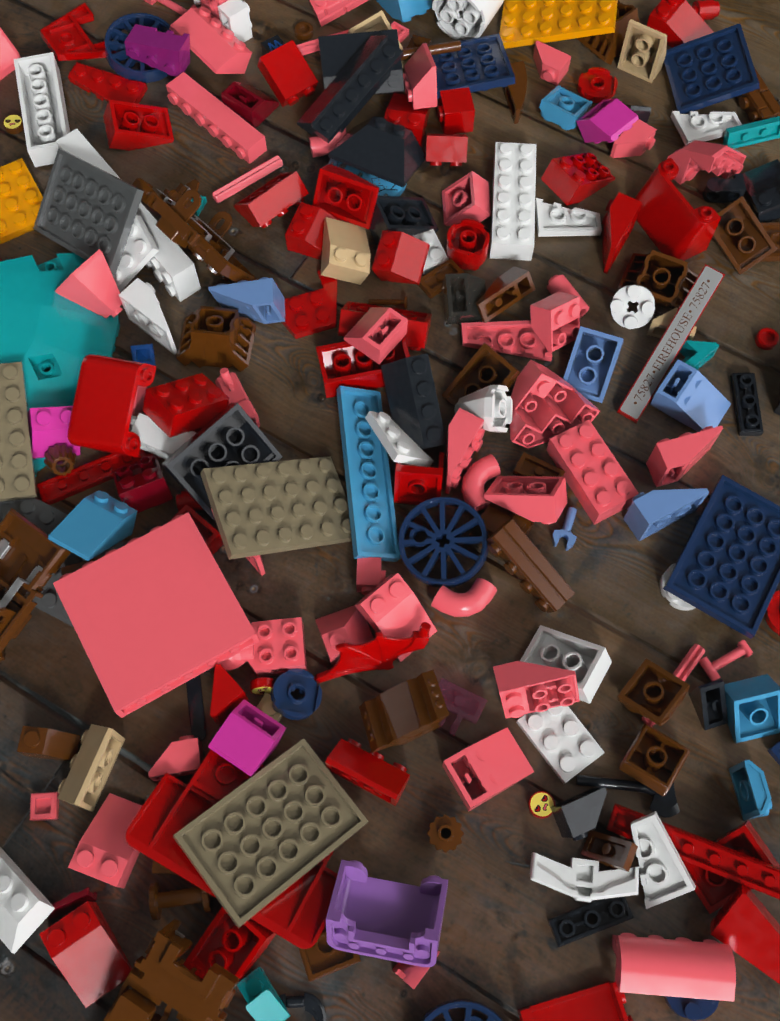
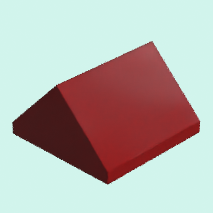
(225, 695)

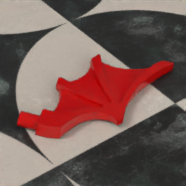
(374, 654)

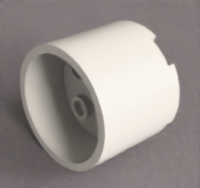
(465, 17)

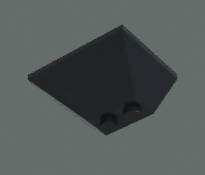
(381, 150)

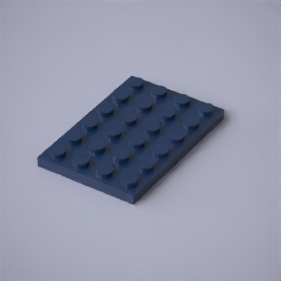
(731, 558)

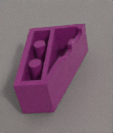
(159, 49)

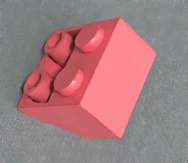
(556, 319)
(378, 332)

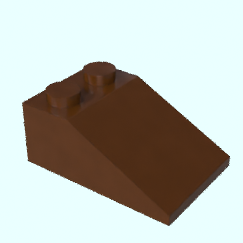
(742, 236)
(484, 369)

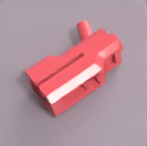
(233, 389)

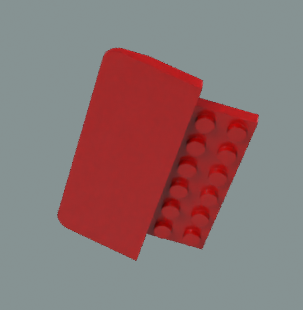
(293, 915)

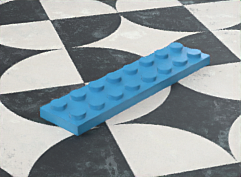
(367, 477)

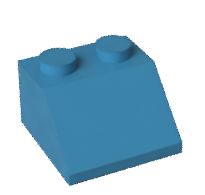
(753, 708)

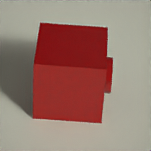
(456, 111)

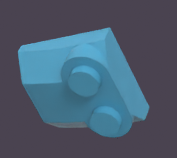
(563, 107)
(751, 790)

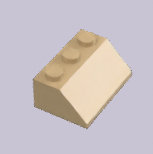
(91, 767)

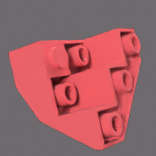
(707, 156)
(545, 406)

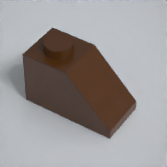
(48, 743)

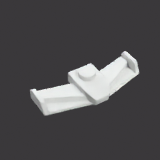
(583, 878)

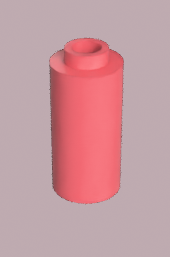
(560, 283)

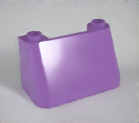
(386, 916)

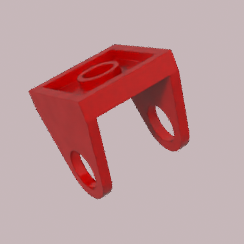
(408, 476)

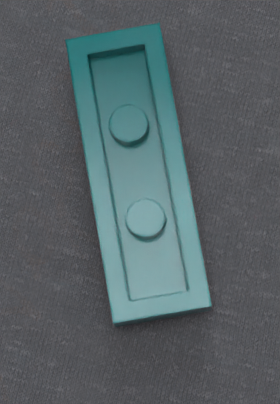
(752, 133)

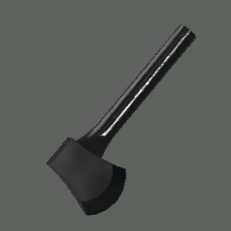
(665, 806)

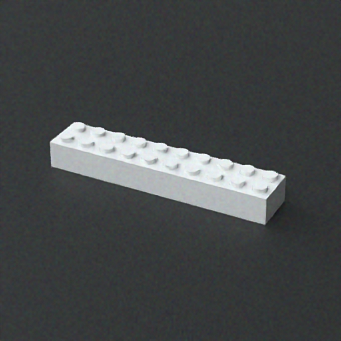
(170, 262)

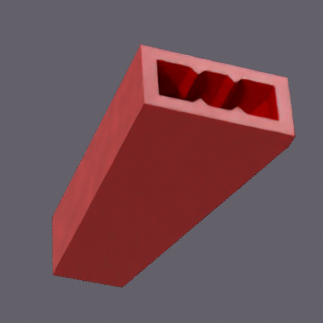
(749, 931)

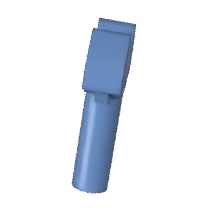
(566, 532)

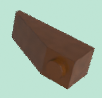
(505, 292)

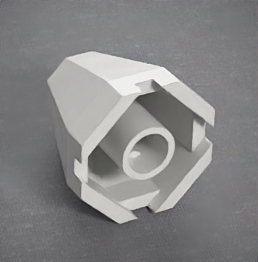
(490, 405)

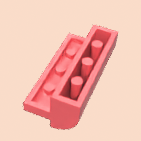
(674, 967)

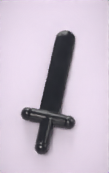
(196, 707)

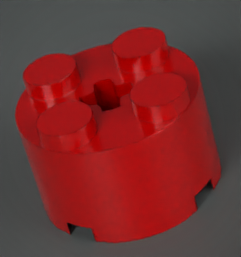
(467, 244)

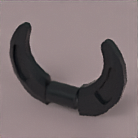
(311, 1003)

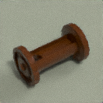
(175, 898)

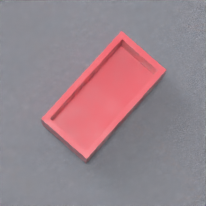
(591, 471)

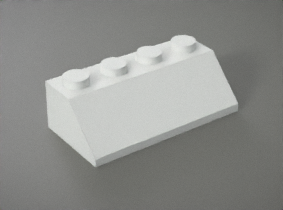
(21, 905)

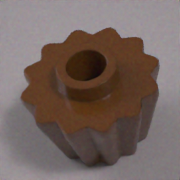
(60, 459)
(435, 833)

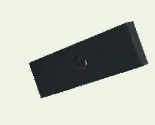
(746, 404)
(574, 924)

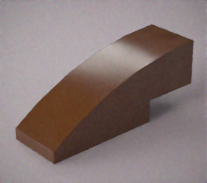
(516, 92)

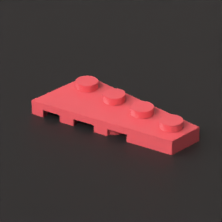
(505, 337)

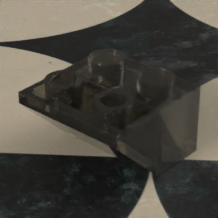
(460, 297)

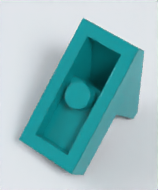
(698, 352)
(262, 998)

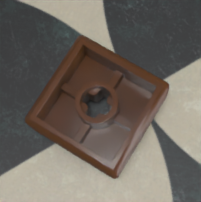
(651, 744)

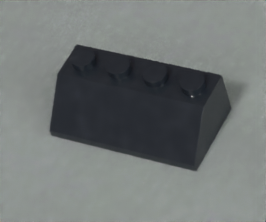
(414, 400)

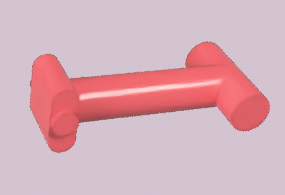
(712, 667)

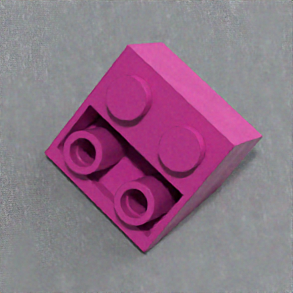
(606, 121)
(247, 737)

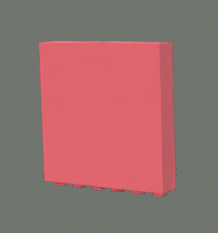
(154, 614)

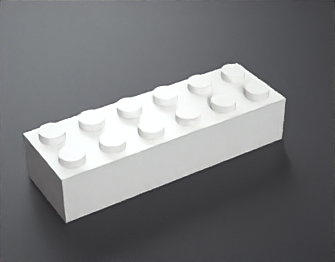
(41, 106)
(513, 201)

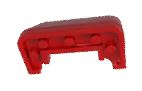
(670, 218)
(106, 404)

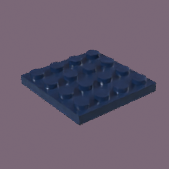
(478, 65)
(710, 69)

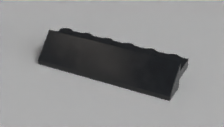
(351, 88)

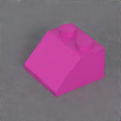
(48, 428)

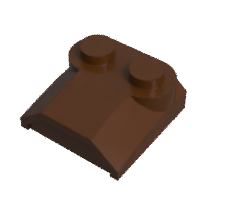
(495, 516)
(653, 693)

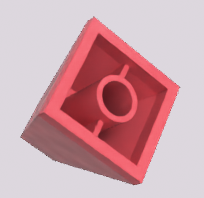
(93, 287)

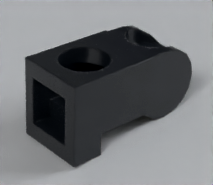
(724, 189)

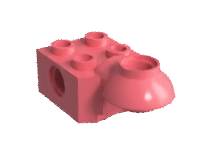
(278, 650)

